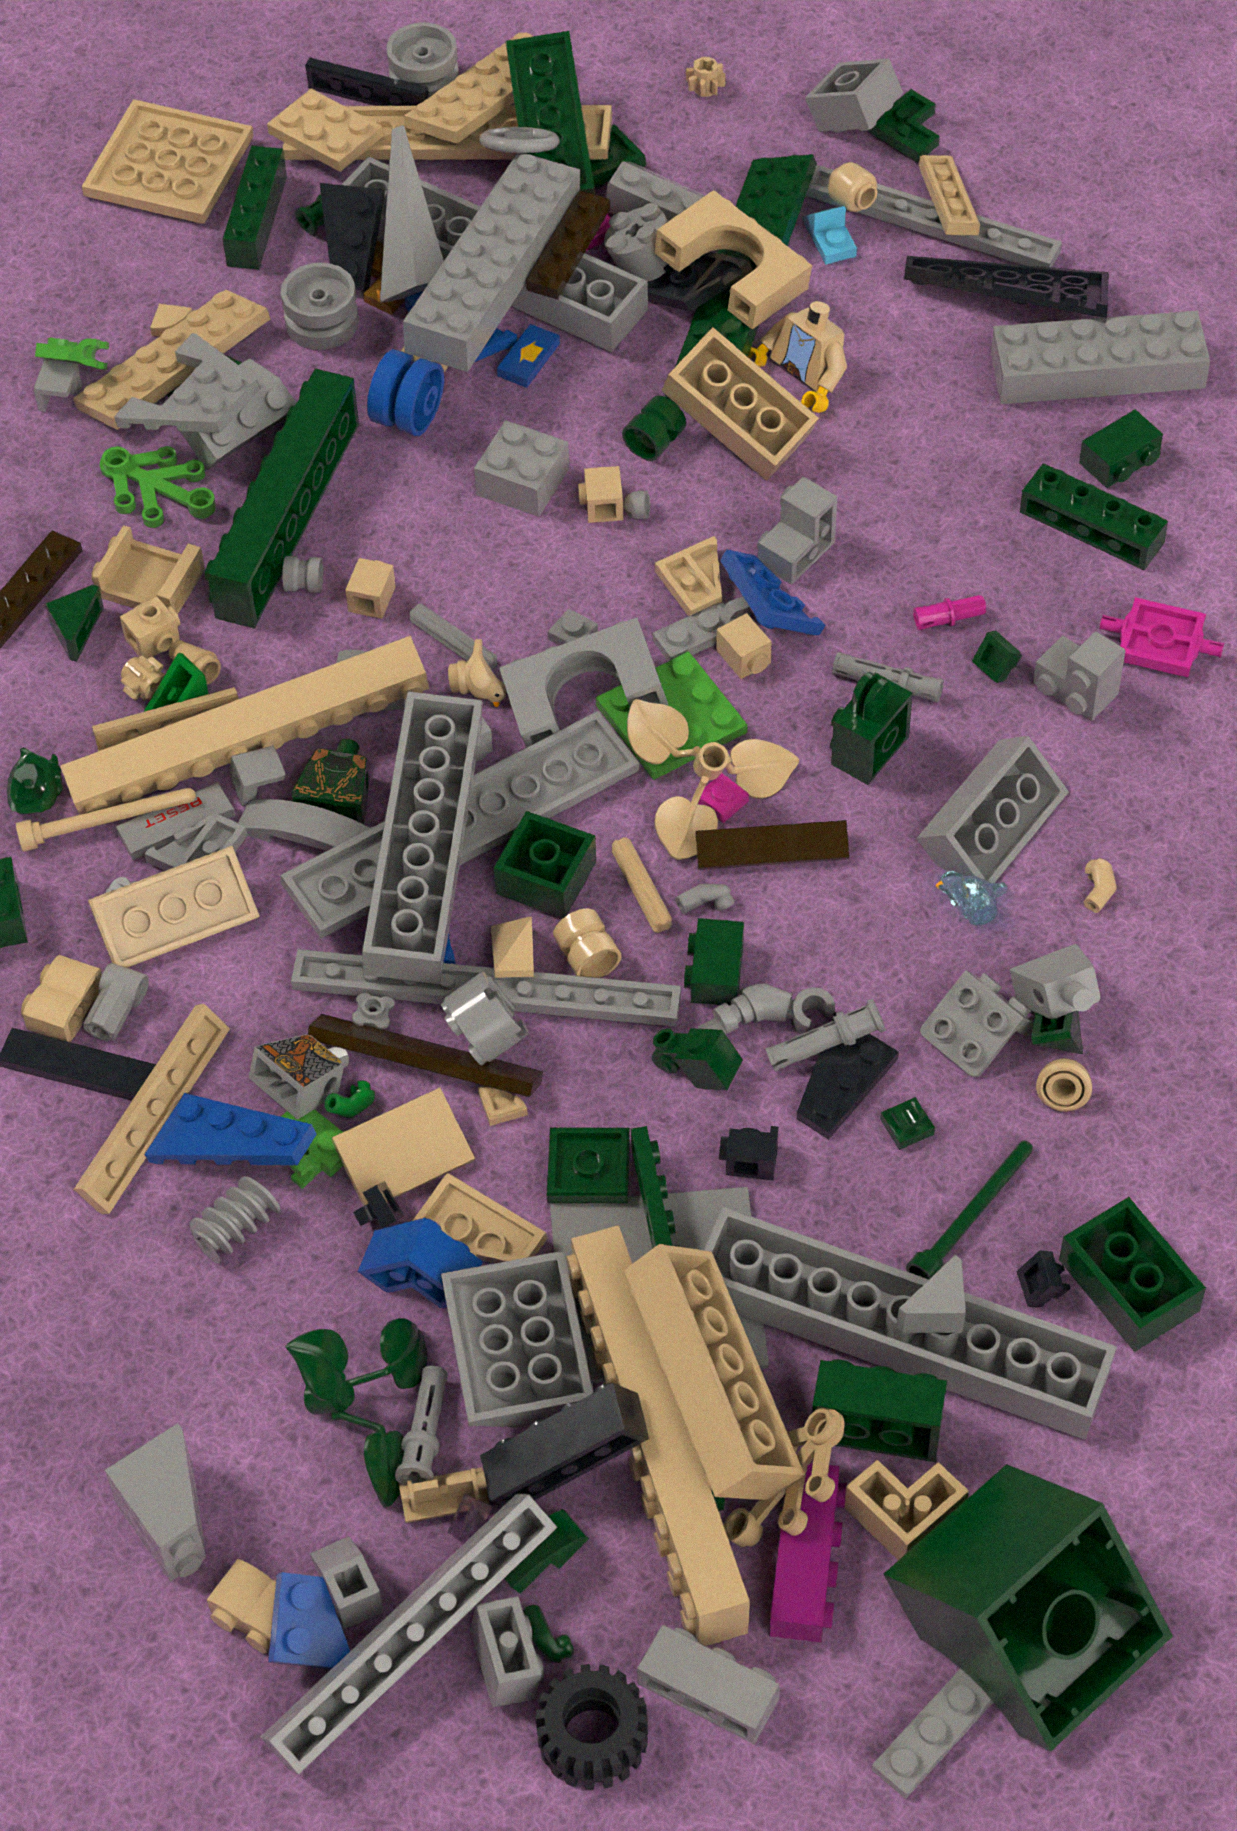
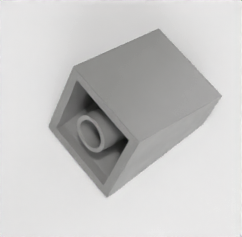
(160, 1501)

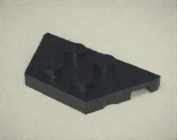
(698, 281)

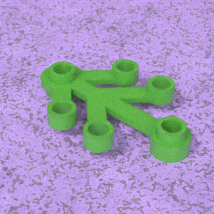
(120, 465)

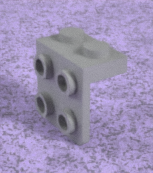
(975, 1022)

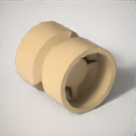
(586, 944)

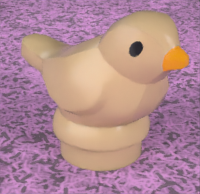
(476, 677)

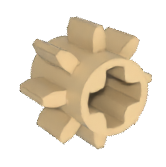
(705, 77)
(141, 677)

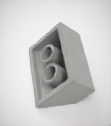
(637, 186)
(260, 414)

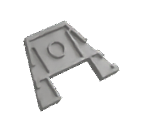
(203, 400)

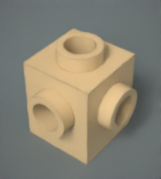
(150, 628)

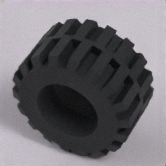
(597, 1760)

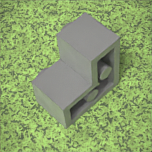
(803, 532)
(1081, 675)

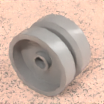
(423, 55)
(320, 306)

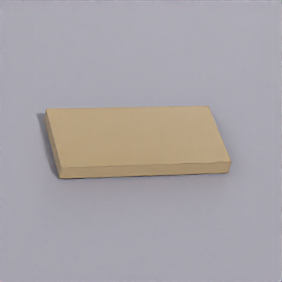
(173, 908)

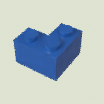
(415, 1258)

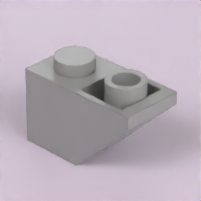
(348, 1582)

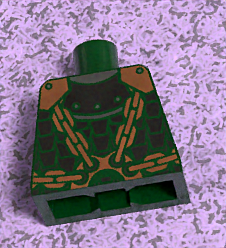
(336, 781)

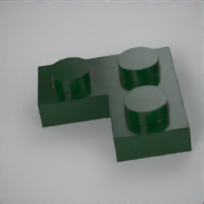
(903, 128)

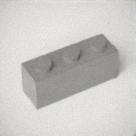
(709, 1683)

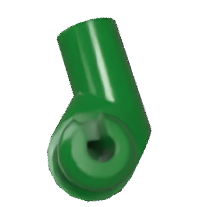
(351, 1106)

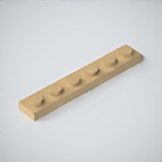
(150, 1109)

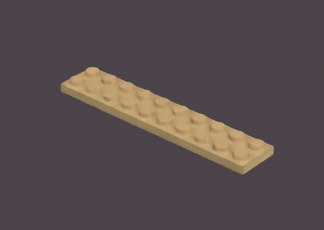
(427, 147)

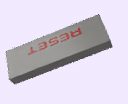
(159, 826)

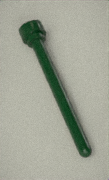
(930, 1261)

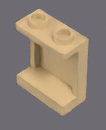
(139, 572)

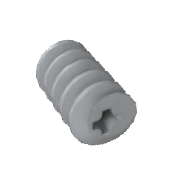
(231, 1216)

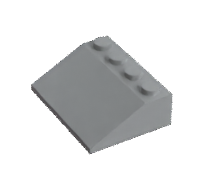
(516, 1340)

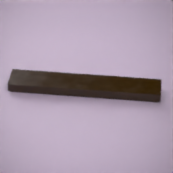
(425, 1055)

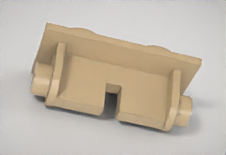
(442, 1494)

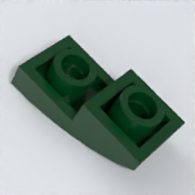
(553, 1550)

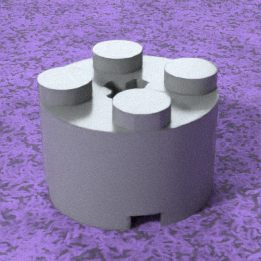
(633, 241)
(484, 1017)

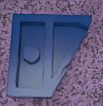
(305, 1624)

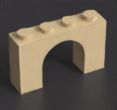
(717, 225)

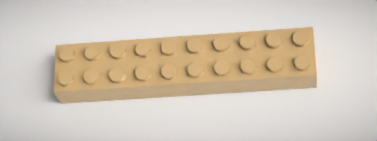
(666, 1463)

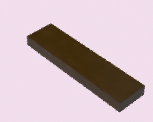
(772, 845)

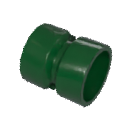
(654, 428)

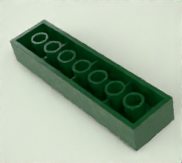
(282, 498)

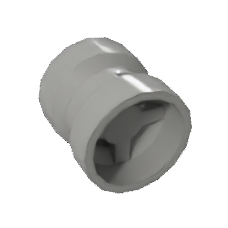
(303, 574)

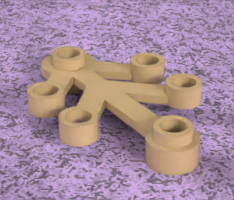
(819, 1435)

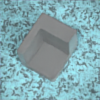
(56, 379)
(254, 770)

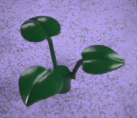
(321, 1361)

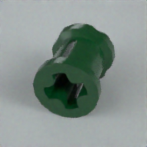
(311, 216)

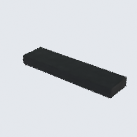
(362, 85)
(74, 1064)

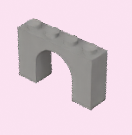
(538, 678)

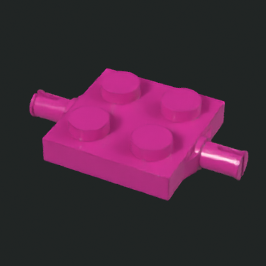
(1162, 636)

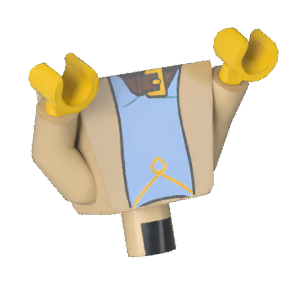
(809, 349)

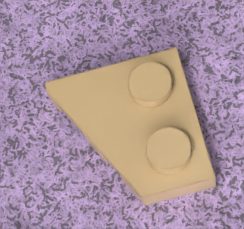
(693, 576)

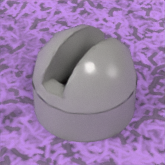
(637, 505)

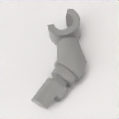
(771, 1004)

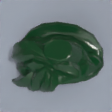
(34, 783)

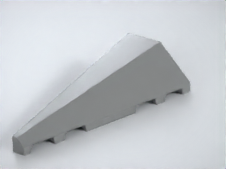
(410, 240)

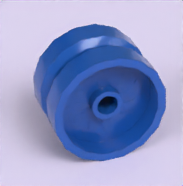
(405, 392)

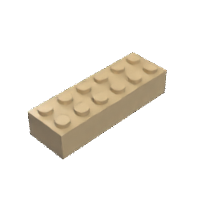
(713, 1373)

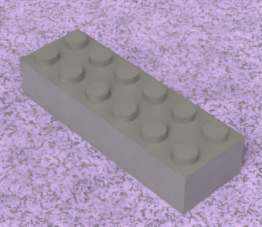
(1099, 357)

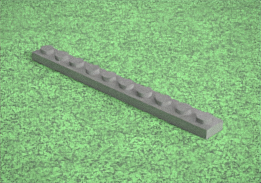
(538, 994)

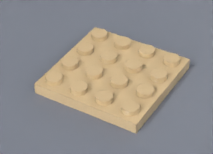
(168, 161)

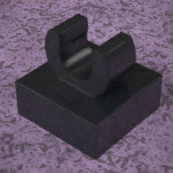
(380, 1206)
(1041, 1279)

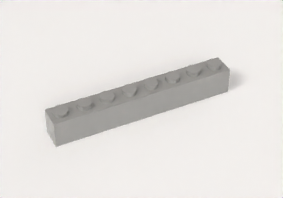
(408, 1633)

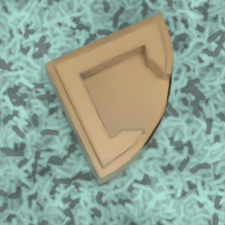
(167, 317)
(501, 1105)

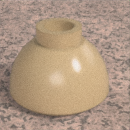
(1064, 1085)

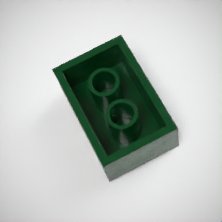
(1131, 1274)
(883, 1408)

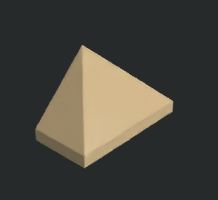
(513, 948)

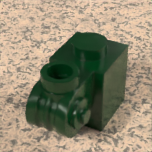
(701, 1053)

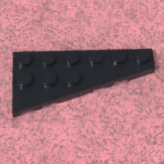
(1022, 284)

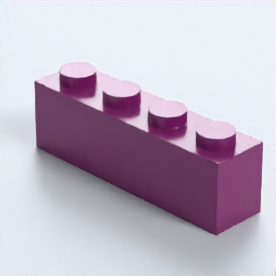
(806, 1569)

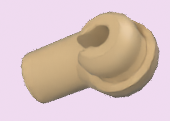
(1104, 881)

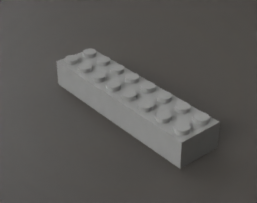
(490, 262)
(422, 838)

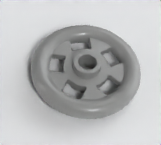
(519, 140)

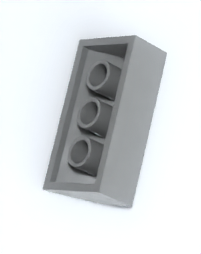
(994, 811)

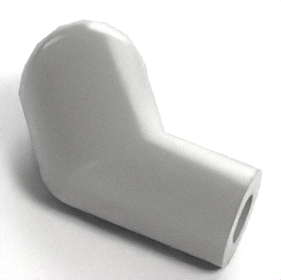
(704, 893)

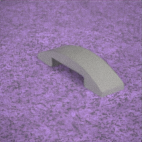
(298, 823)

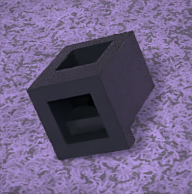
(750, 1152)

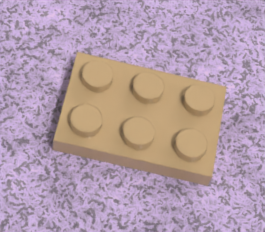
(325, 130)

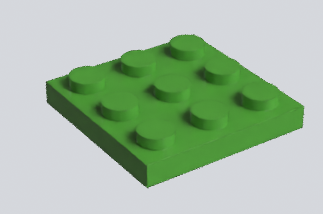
(694, 696)

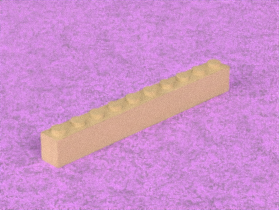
(248, 724)

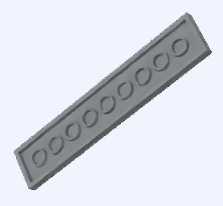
(538, 779)

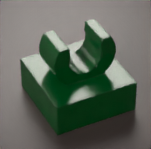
(996, 656)
(907, 1123)

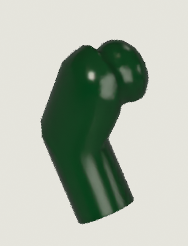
(552, 1648)

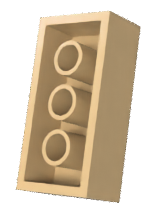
(739, 404)

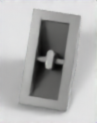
(937, 1304)

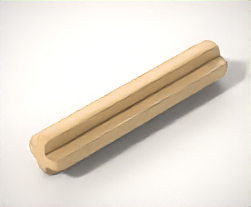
(641, 885)

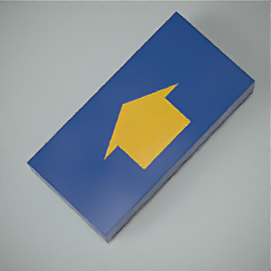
(528, 355)

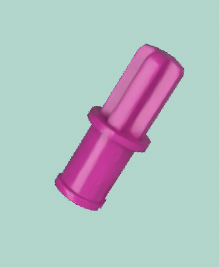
(948, 612)

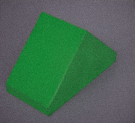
(179, 684)

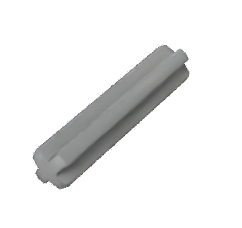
(448, 634)

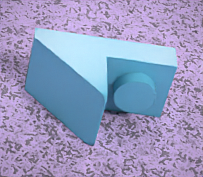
(830, 234)

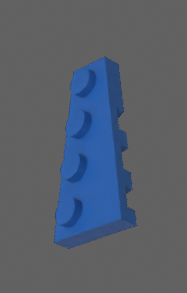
(228, 1133)

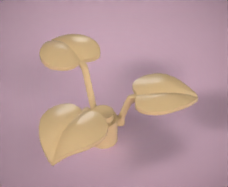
(661, 730)

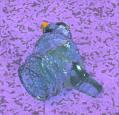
(972, 896)

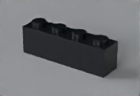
(565, 1444)

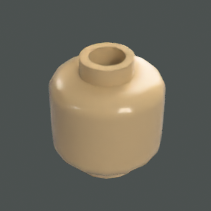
(852, 187)

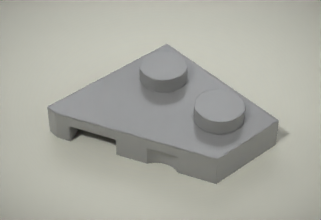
(207, 837)

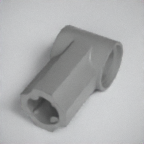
(118, 993)

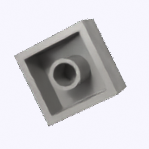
(854, 95)
(522, 468)

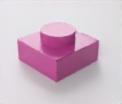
(724, 797)

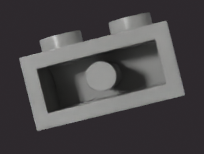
(506, 1651)

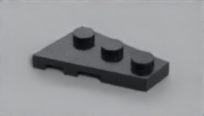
(352, 228)
(842, 1081)

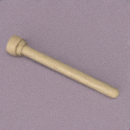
(34, 833)

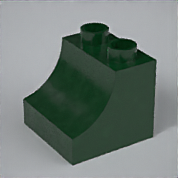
(1032, 1601)

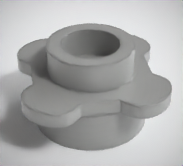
(377, 1019)

